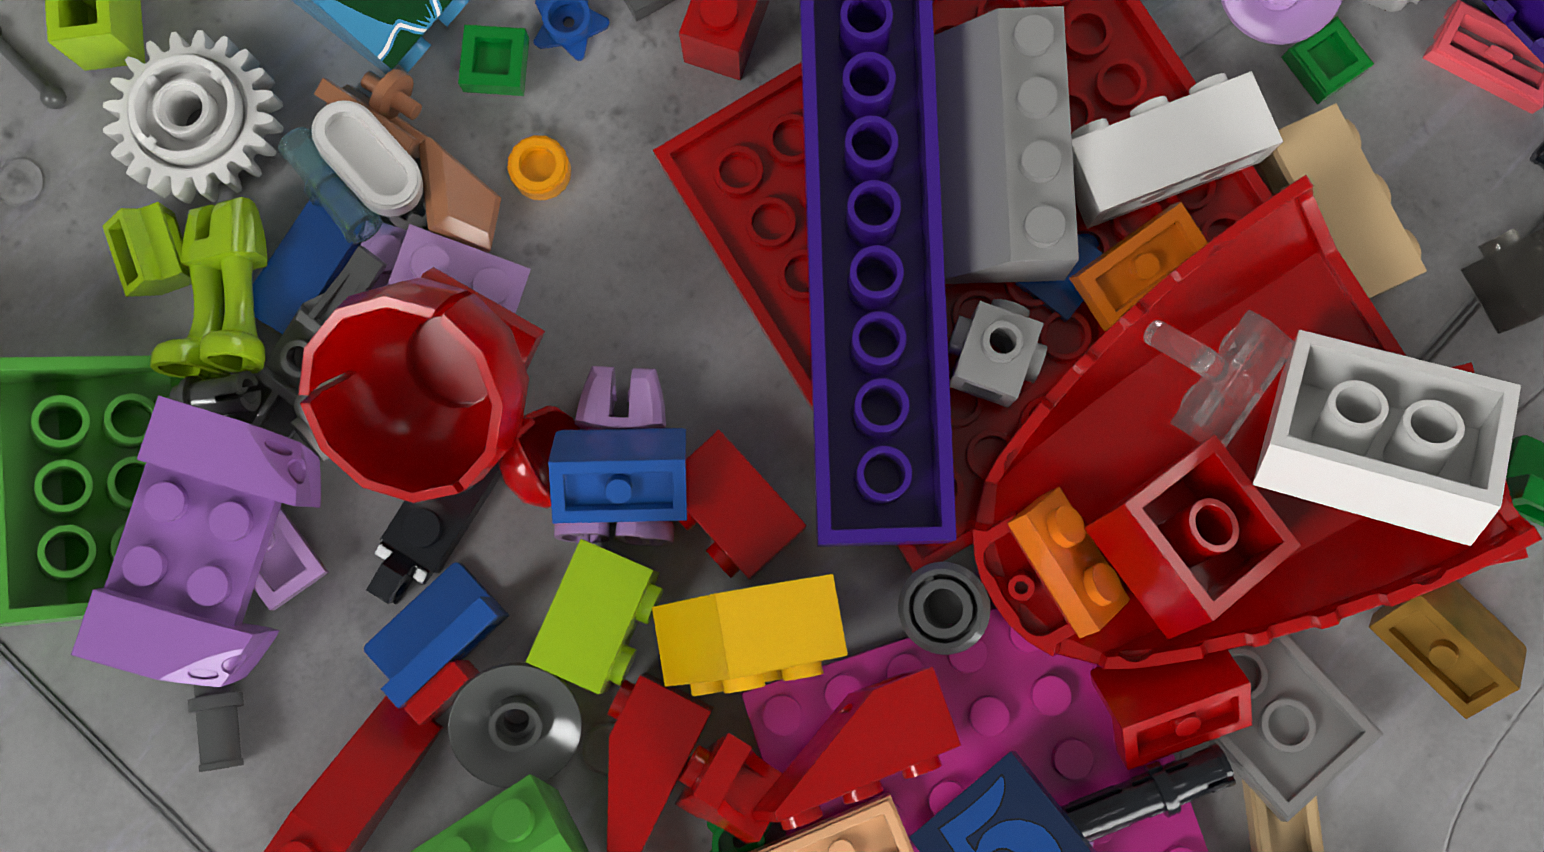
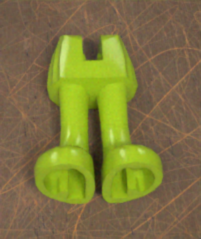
(221, 251)

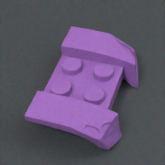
(196, 548)

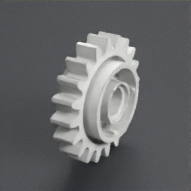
(165, 94)

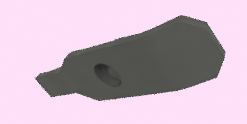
(281, 376)

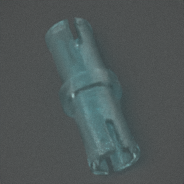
(327, 189)

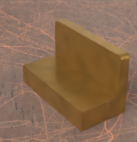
(1454, 647)

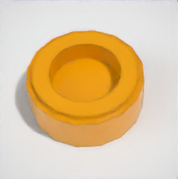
(539, 167)

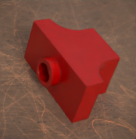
(726, 786)

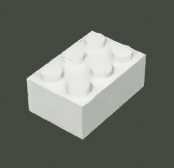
(1389, 437)

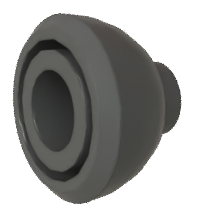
(942, 596)

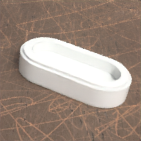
(367, 158)

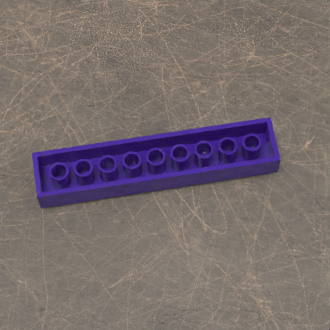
(876, 274)

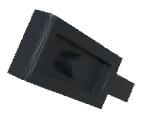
(425, 537)

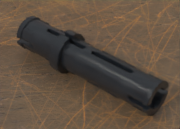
(1151, 793)

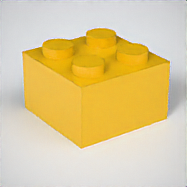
(750, 635)

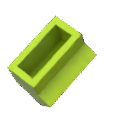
(147, 250)

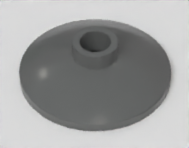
(507, 751)

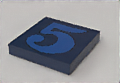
(1002, 813)

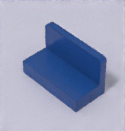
(618, 475)
(433, 630)

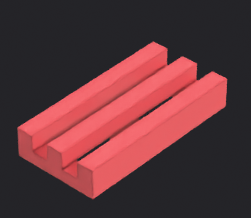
(1485, 65)

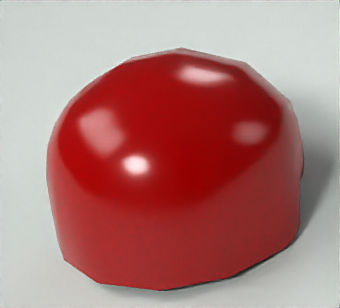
(526, 462)

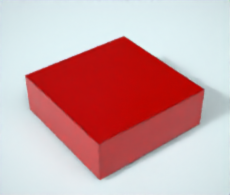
(440, 691)

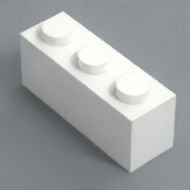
(1171, 147)

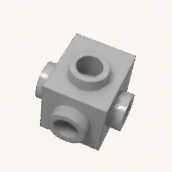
(989, 373)

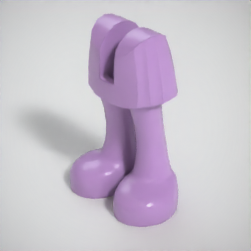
(597, 413)

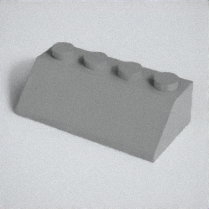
(1006, 148)

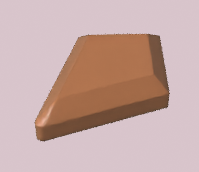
(456, 199)

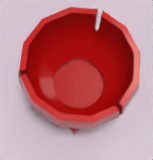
(426, 386)

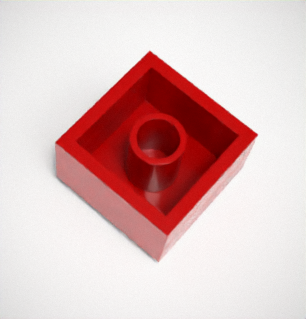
(1193, 538)

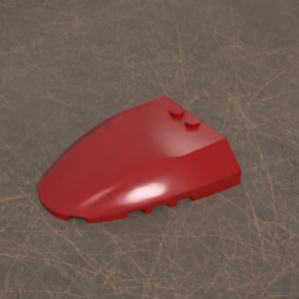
(1112, 430)

